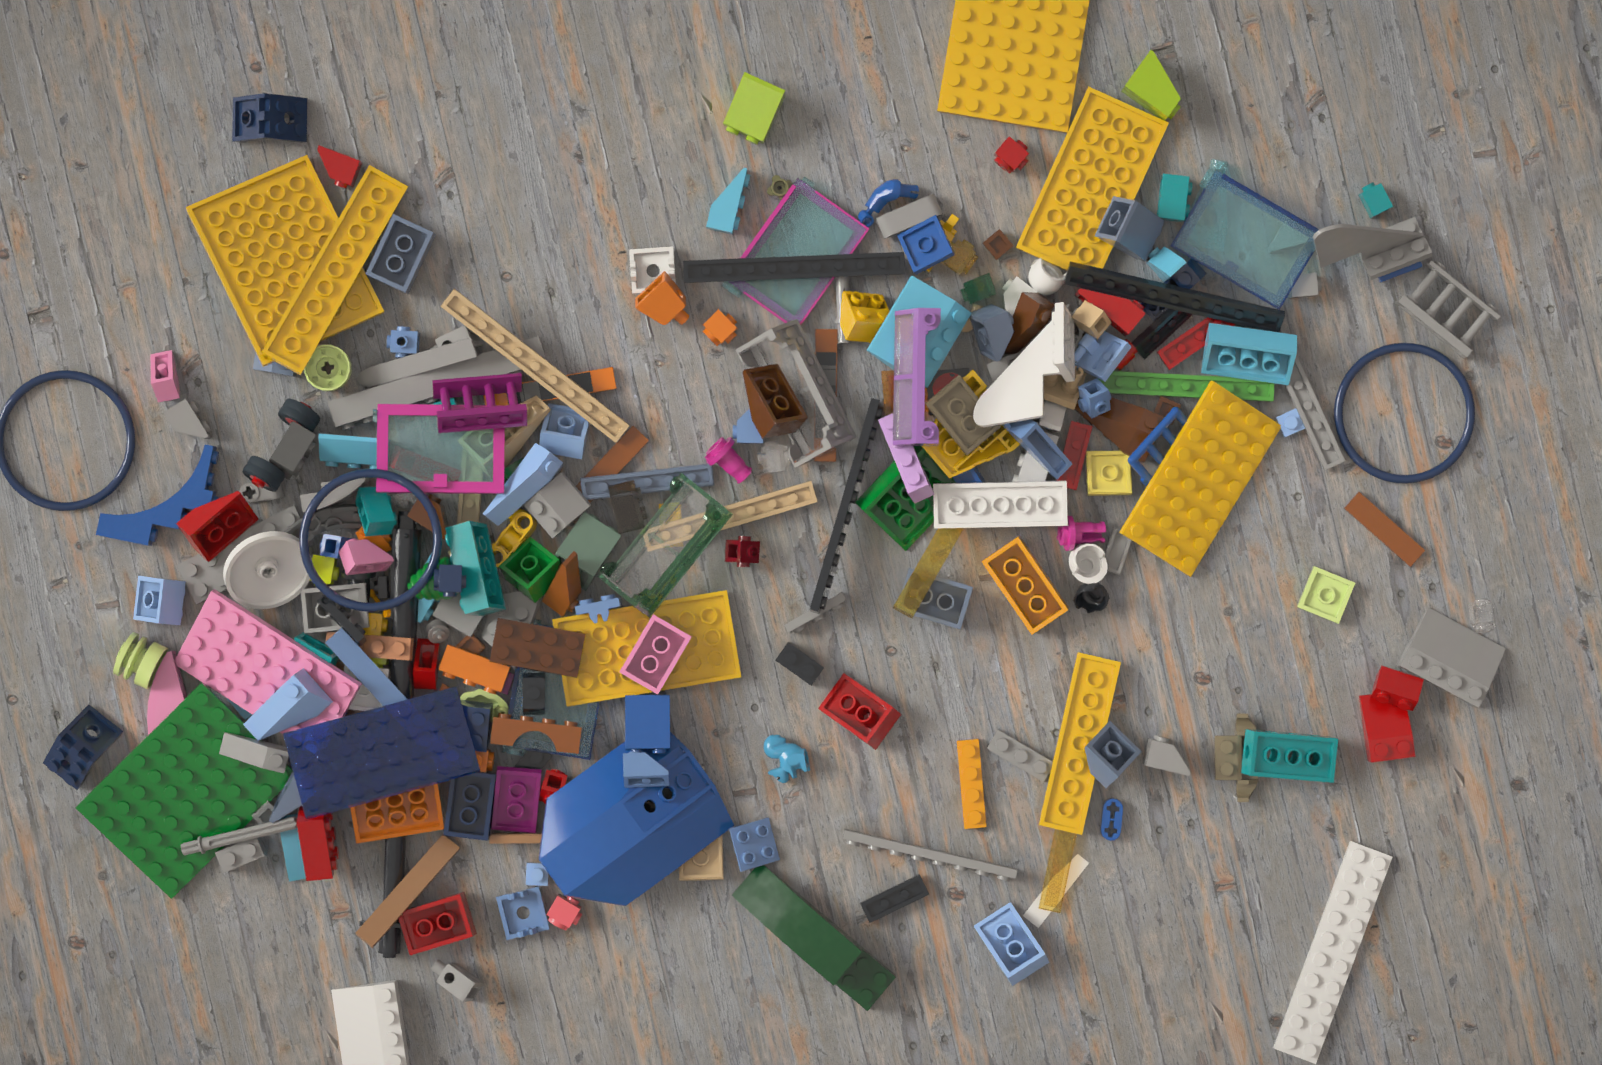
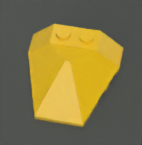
(952, 458)

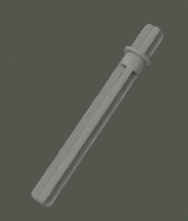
(210, 842)

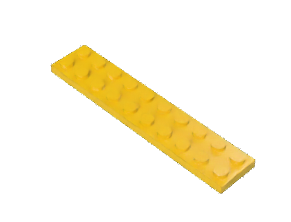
(334, 270)

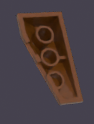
(1124, 425)

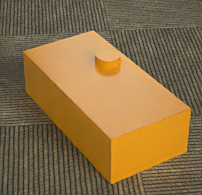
(1025, 585)

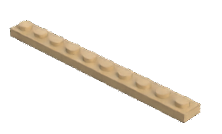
(535, 365)

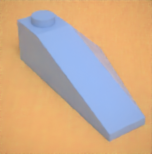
(530, 476)
(290, 705)

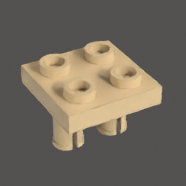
(1063, 392)

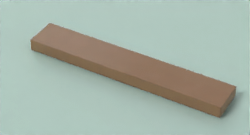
(407, 891)

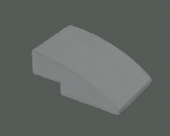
(337, 496)
(452, 614)

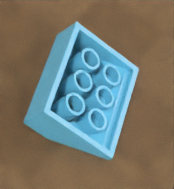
(938, 341)

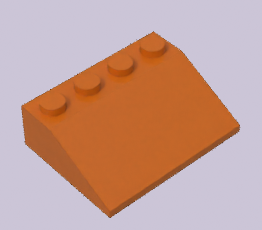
(398, 815)

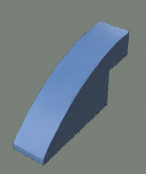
(1039, 446)

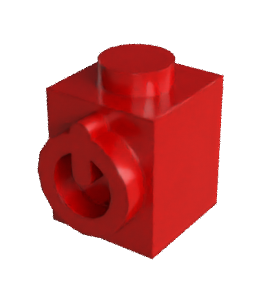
(1011, 155)
(552, 782)

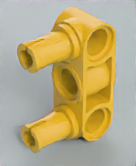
(514, 535)

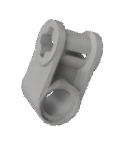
(261, 494)

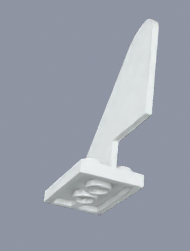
(1020, 388)

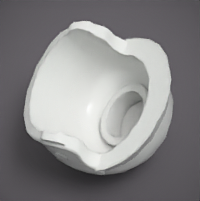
(1045, 277)
(1088, 563)

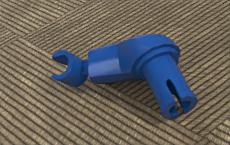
(882, 195)

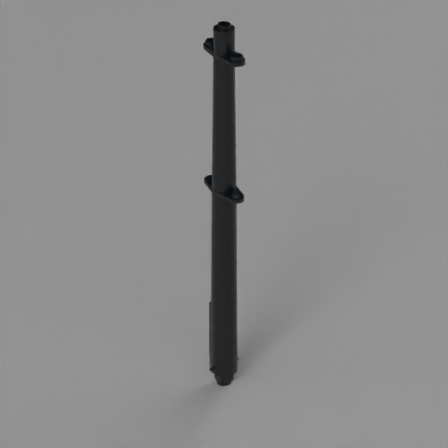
(407, 557)

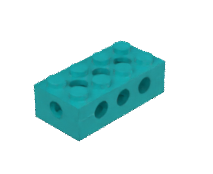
(1298, 767)

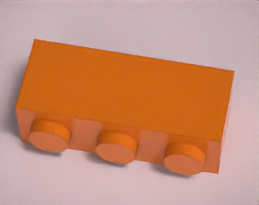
(474, 669)

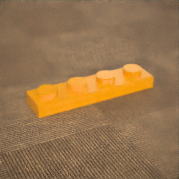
(971, 783)

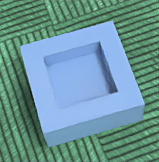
(1290, 422)
(536, 874)

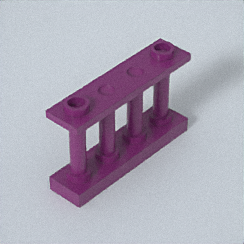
(484, 417)

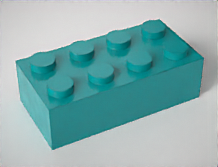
(473, 550)

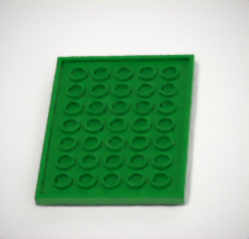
(180, 790)

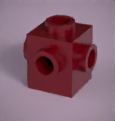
(742, 551)

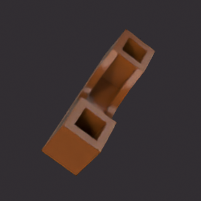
(507, 730)

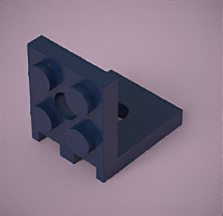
(267, 118)
(81, 748)

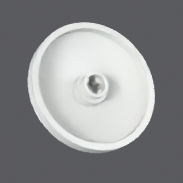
(265, 570)

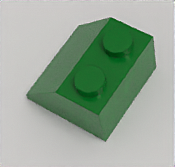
(531, 569)

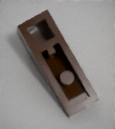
(1029, 318)

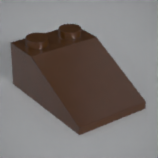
(772, 401)

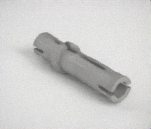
(842, 284)

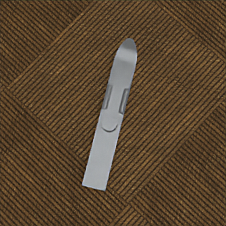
(418, 363)

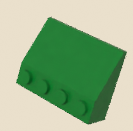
(893, 508)

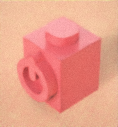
(564, 912)

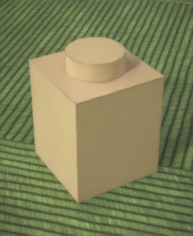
(1091, 319)

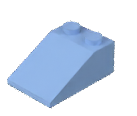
(1011, 944)

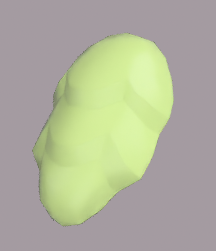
(480, 695)

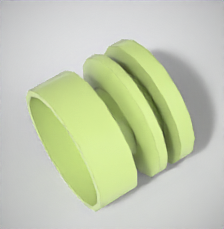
(339, 375)
(135, 658)

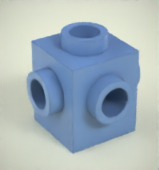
(411, 345)
(1094, 398)

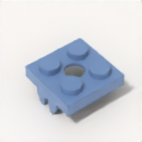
(601, 607)
(515, 926)

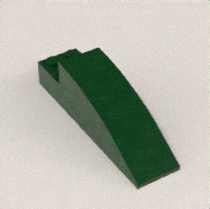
(814, 937)

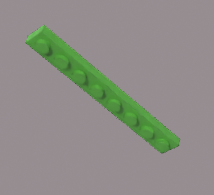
(1185, 385)

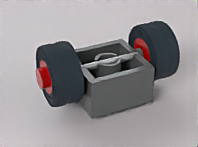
(290, 451)

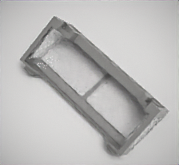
(826, 422)

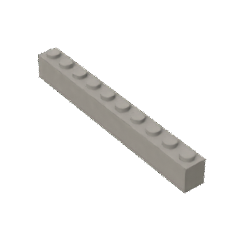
(419, 387)

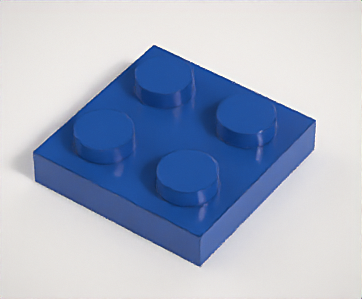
(925, 244)

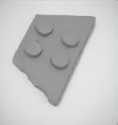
(518, 609)

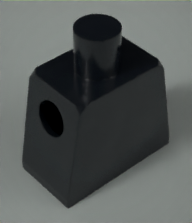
(533, 693)

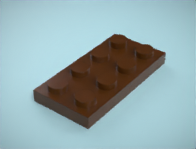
(537, 647)

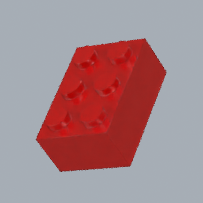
(317, 846)

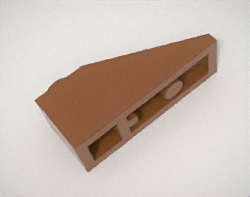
(565, 587)

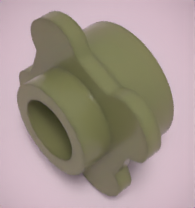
(777, 181)

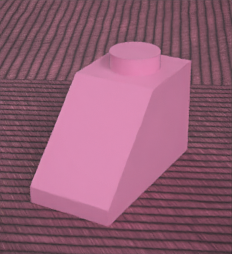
(164, 376)
(363, 557)

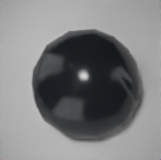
(1091, 597)

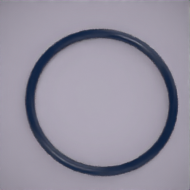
(1406, 347)
(130, 435)
(304, 532)

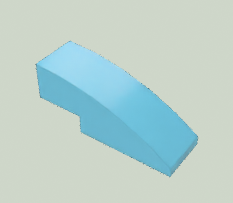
(292, 852)

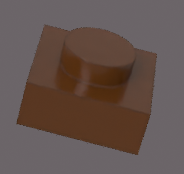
(997, 244)
(1164, 406)

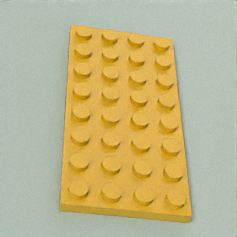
(1099, 159)
(1200, 478)
(607, 644)

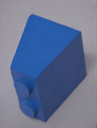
(647, 723)

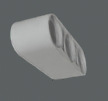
(908, 216)

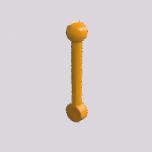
(386, 613)

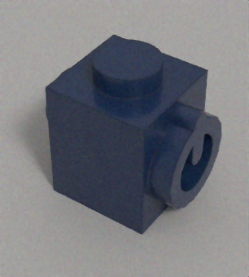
(449, 580)

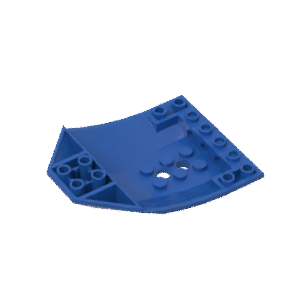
(606, 844)

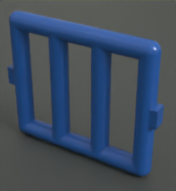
(1147, 444)

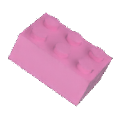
(655, 654)

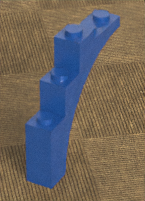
(141, 526)

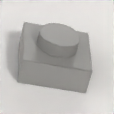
(263, 814)

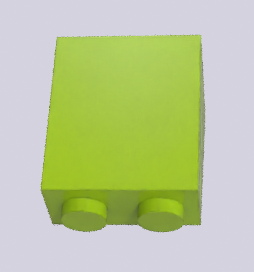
(1153, 88)
(753, 108)

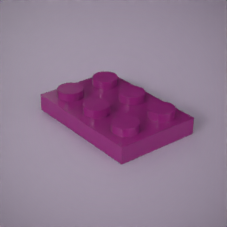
(516, 799)

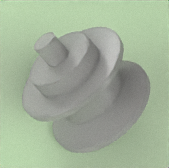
(437, 631)

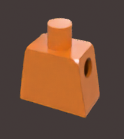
(663, 301)

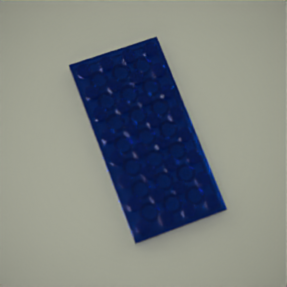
(381, 752)

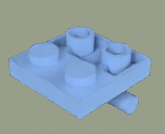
(1100, 355)

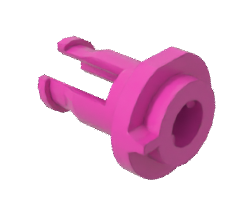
(727, 458)
(1080, 533)

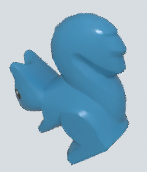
(790, 757)

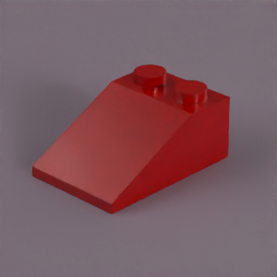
(1119, 310)
(217, 524)
(859, 711)
(1385, 730)
(437, 923)

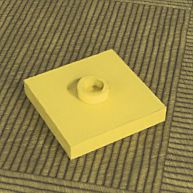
(1108, 473)

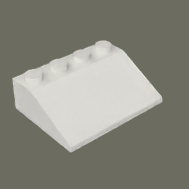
(371, 1024)

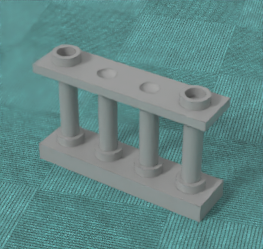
(1444, 330)

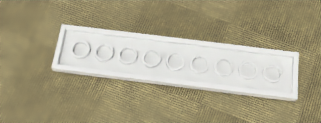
(1332, 952)

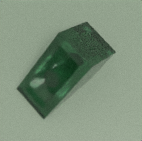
(978, 289)

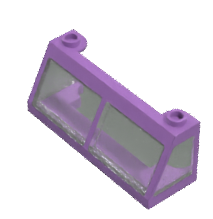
(909, 377)

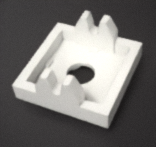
(642, 258)

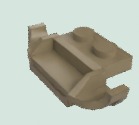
(1229, 756)

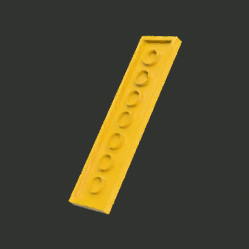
(1083, 717)

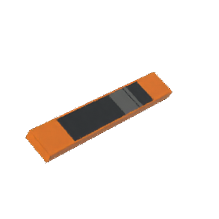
(591, 381)

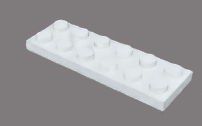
(1000, 504)

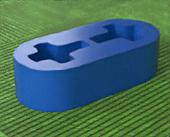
(1117, 820)

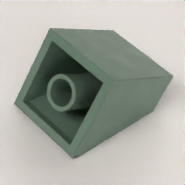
(592, 544)

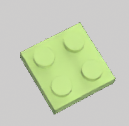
(1326, 594)

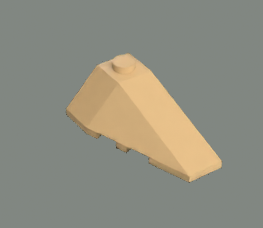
(517, 436)

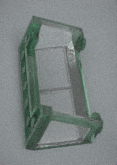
(666, 546)

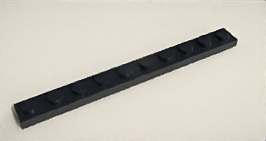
(794, 267)
(1174, 297)
(844, 516)

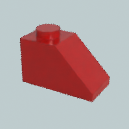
(340, 167)
(426, 664)

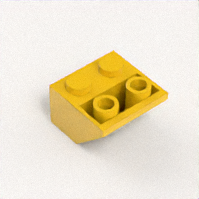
(862, 315)

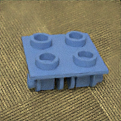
(754, 844)

